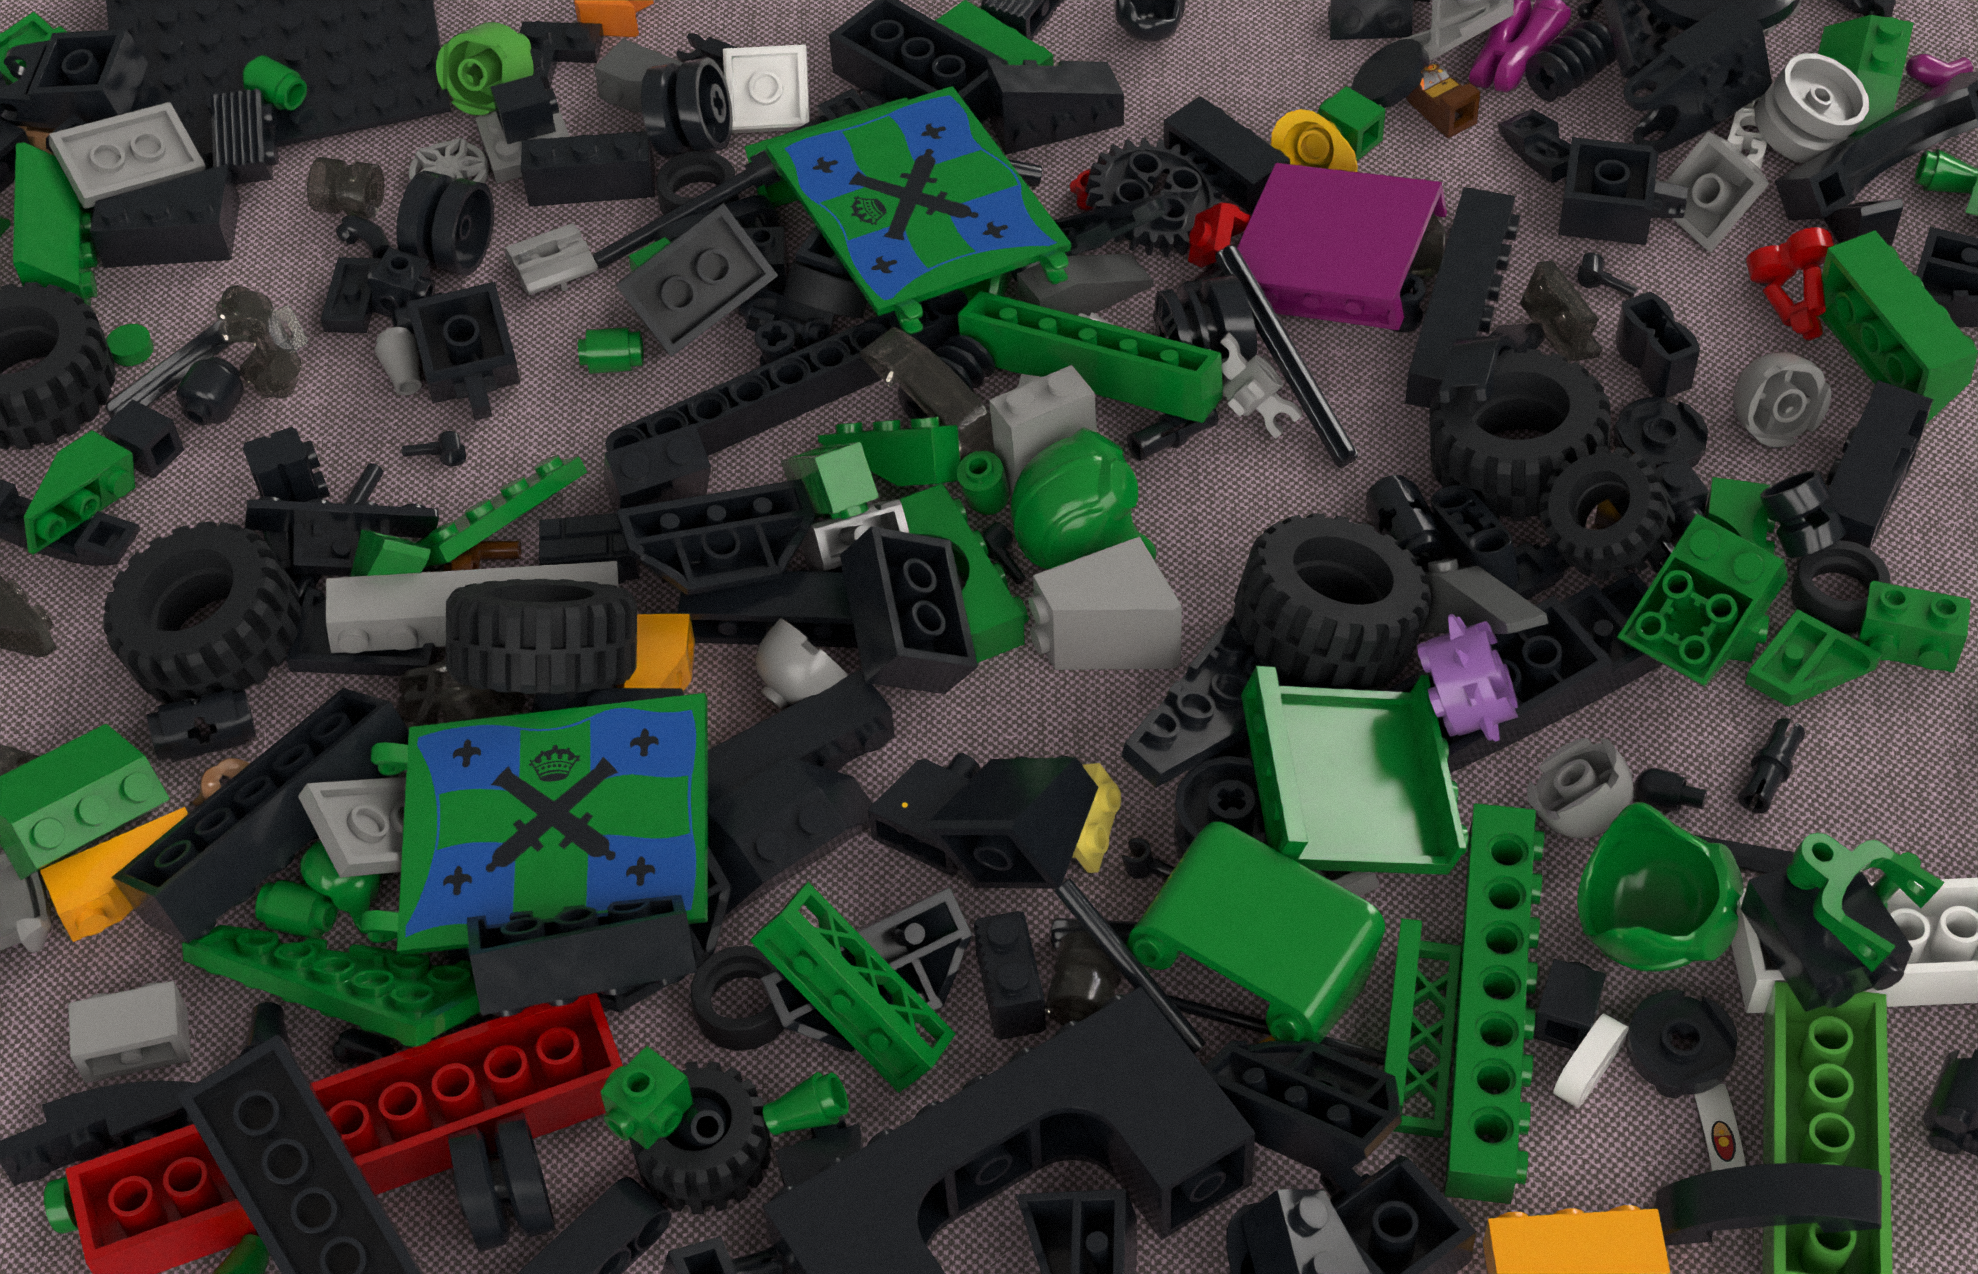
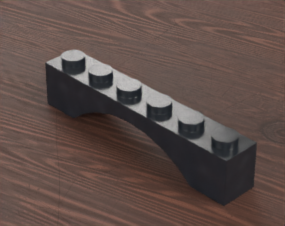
(1844, 170)

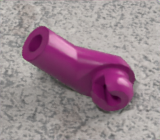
(1934, 71)

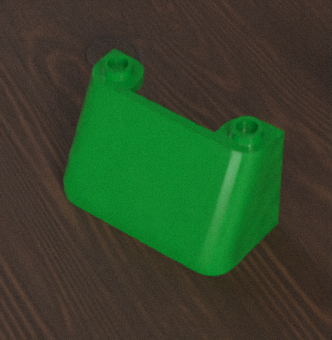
(1265, 928)

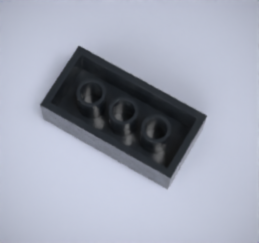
(909, 56)

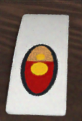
(1720, 1128)

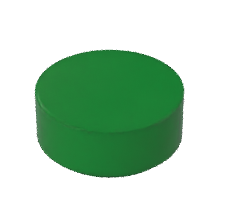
(130, 344)
(59, 1206)

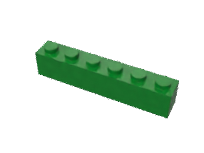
(1109, 358)

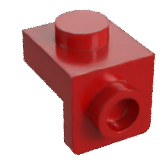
(1214, 231)

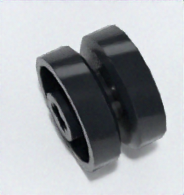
(686, 107)
(446, 221)
(1218, 792)
(491, 1184)

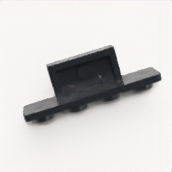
(330, 532)

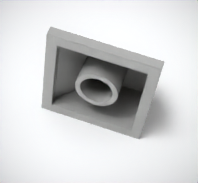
(1720, 189)

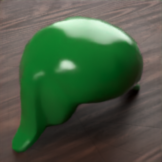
(347, 893)

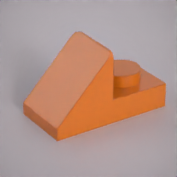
(616, 16)

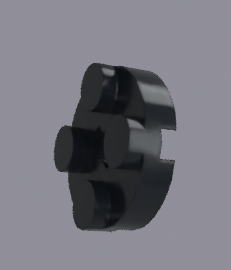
(1676, 1070)

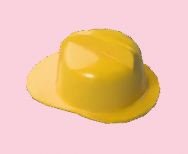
(1312, 141)

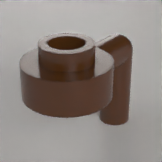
(485, 551)

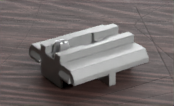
(551, 259)

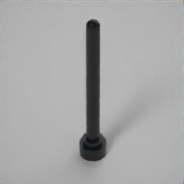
(758, 173)

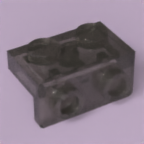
(1564, 313)

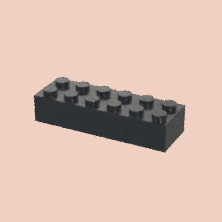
(255, 818)
(293, 1168)

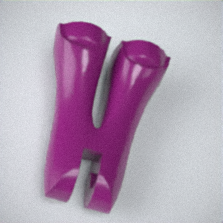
(1515, 41)

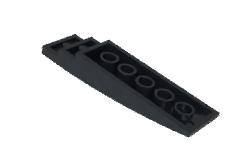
(1558, 665)

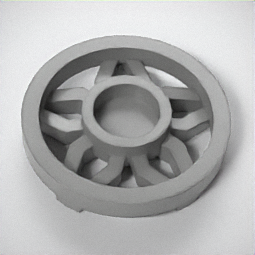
(455, 166)

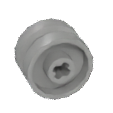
(1811, 107)

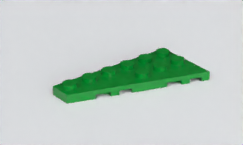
(363, 986)

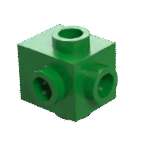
(645, 1098)

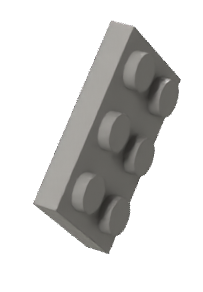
(125, 153)
(359, 823)

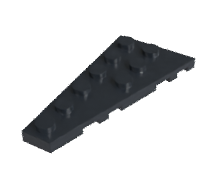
(1200, 711)

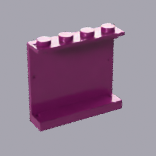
(1338, 242)

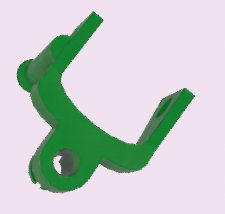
(1831, 867)

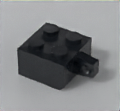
(1615, 192)
(464, 345)
(1401, 1220)

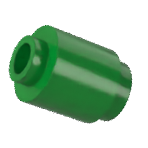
(276, 81)
(611, 350)
(983, 482)
(295, 909)

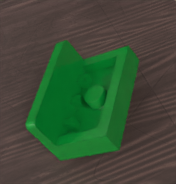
(1915, 626)

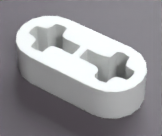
(1590, 1060)

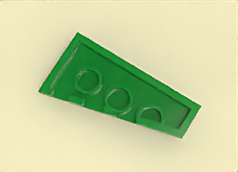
(493, 514)

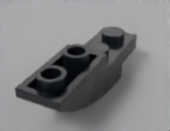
(91, 1122)

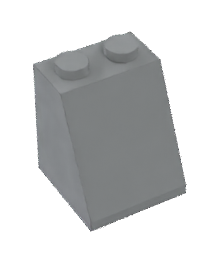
(1107, 612)

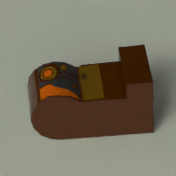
(1441, 97)

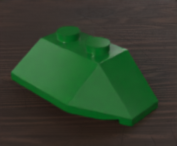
(1875, 54)

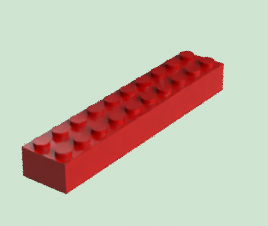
(173, 1205)

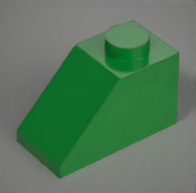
(387, 555)

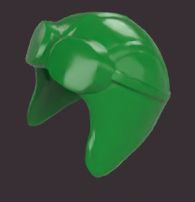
(1075, 501)
(1658, 893)

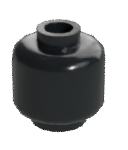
(210, 391)

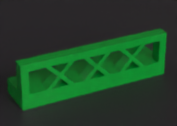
(850, 993)
(1403, 1021)

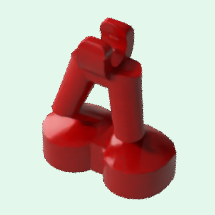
(1778, 263)

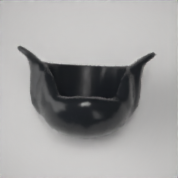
(1149, 18)

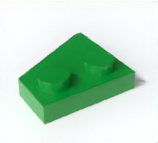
(1809, 660)

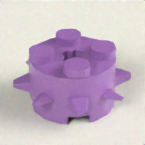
(1469, 679)

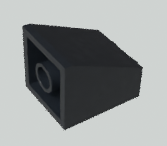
(1016, 821)

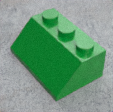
(74, 798)

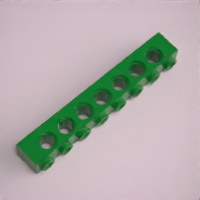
(1473, 1166)

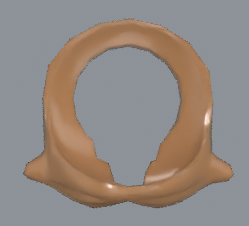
(210, 779)

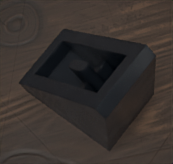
(1866, 217)

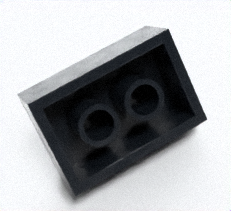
(696, 280)
(908, 611)

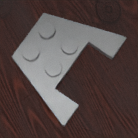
(1459, 21)

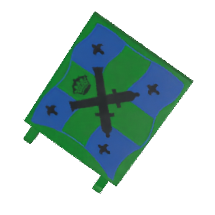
(919, 203)
(548, 816)

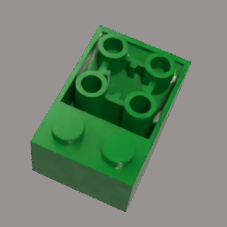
(1704, 600)

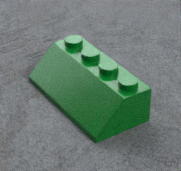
(51, 226)
(1894, 322)

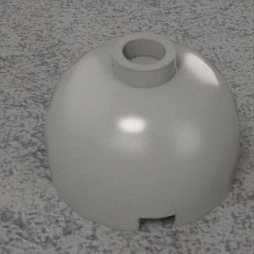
(1781, 398)
(793, 666)
(1582, 788)

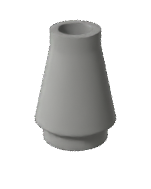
(400, 359)

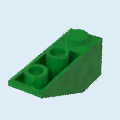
(905, 455)
(76, 486)

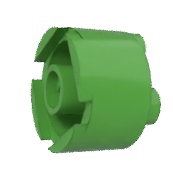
(479, 60)

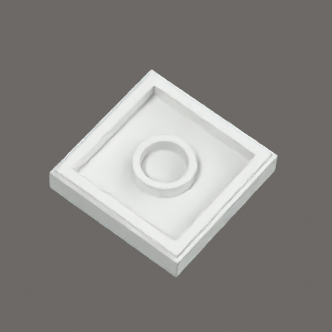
(767, 87)

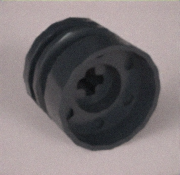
(1204, 323)

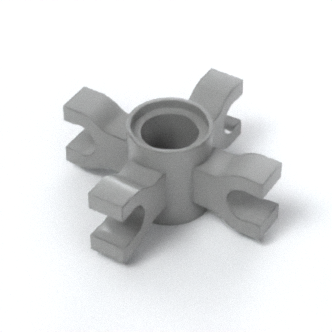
(1254, 387)

